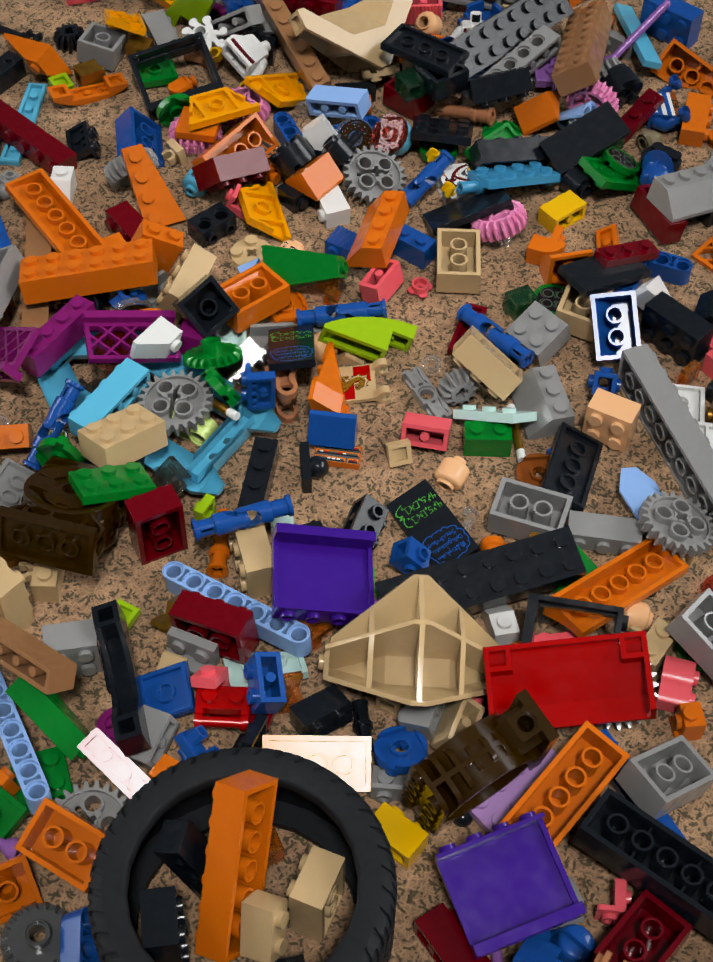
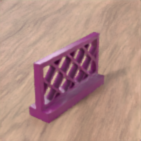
(121, 321)
(9, 369)

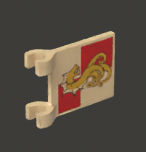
(360, 382)

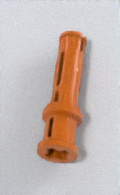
(218, 555)

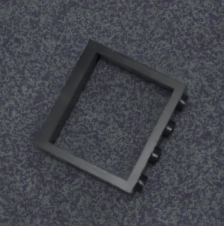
(168, 51)
(538, 600)

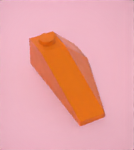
(38, 55)
(690, 68)
(327, 388)

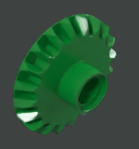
(212, 354)

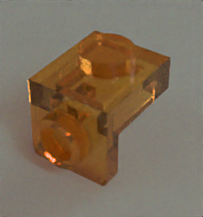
(332, 292)

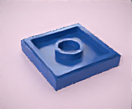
(169, 690)

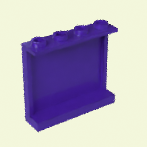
(321, 573)
(507, 885)

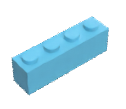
(111, 395)

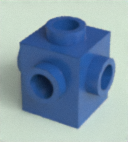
(604, 372)
(409, 555)

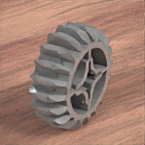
(116, 172)

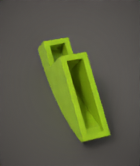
(189, 9)
(368, 335)

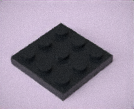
(442, 130)

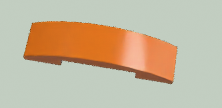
(111, 86)

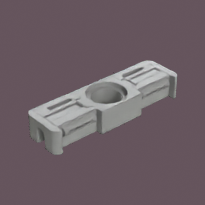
(420, 385)

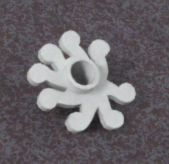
(210, 35)

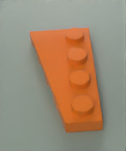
(149, 189)

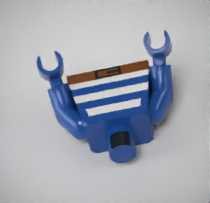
(669, 114)

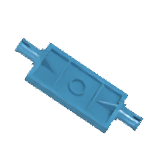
(506, 177)

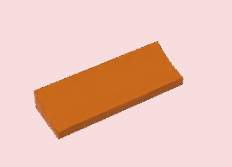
(52, 212)
(619, 583)

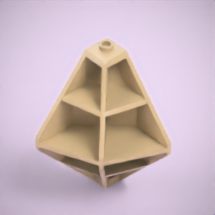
(354, 33)
(410, 648)

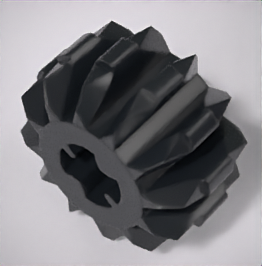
(67, 36)

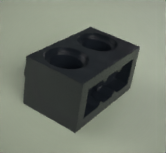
(212, 224)

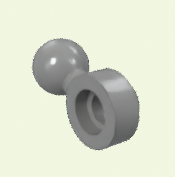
(6, 177)

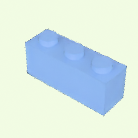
(338, 101)

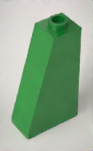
(304, 267)
(51, 716)

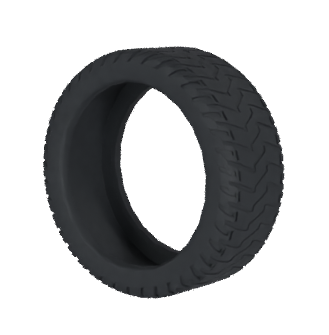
(307, 803)

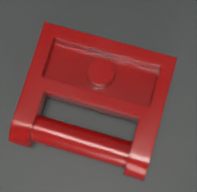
(222, 701)

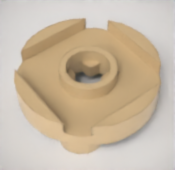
(376, 74)
(246, 246)

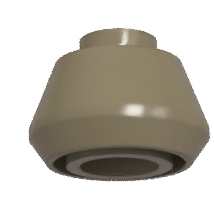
(647, 138)

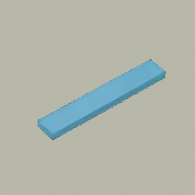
(642, 46)
(30, 108)

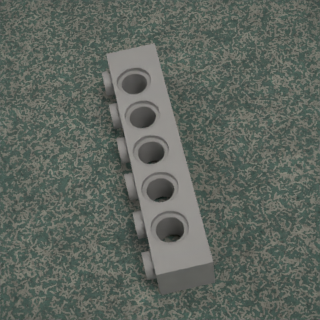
(531, 53)

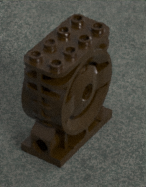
(55, 526)
(478, 763)

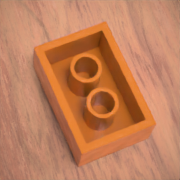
(61, 842)

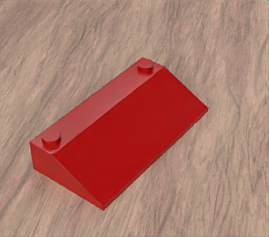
(575, 678)

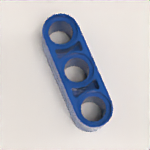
(76, 938)

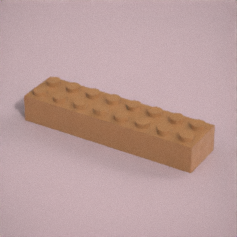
(582, 48)

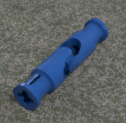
(427, 177)
(320, 315)
(505, 343)
(59, 410)
(230, 521)

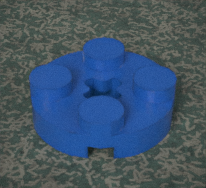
(399, 762)

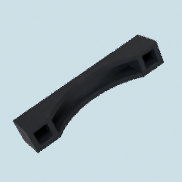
(127, 706)

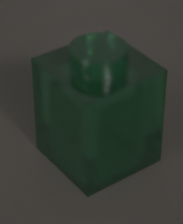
(409, 85)
(518, 300)

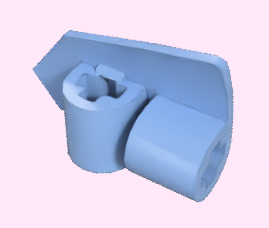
(575, 112)
(635, 488)

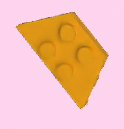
(121, 20)
(279, 89)
(217, 107)
(263, 210)

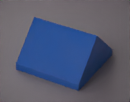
(332, 429)

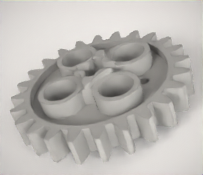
(373, 174)
(190, 407)
(676, 524)
(84, 797)

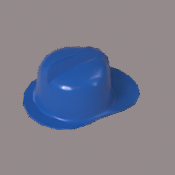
(655, 164)
(574, 941)

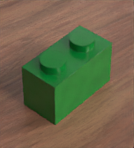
(487, 439)

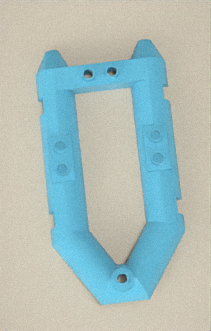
(198, 465)

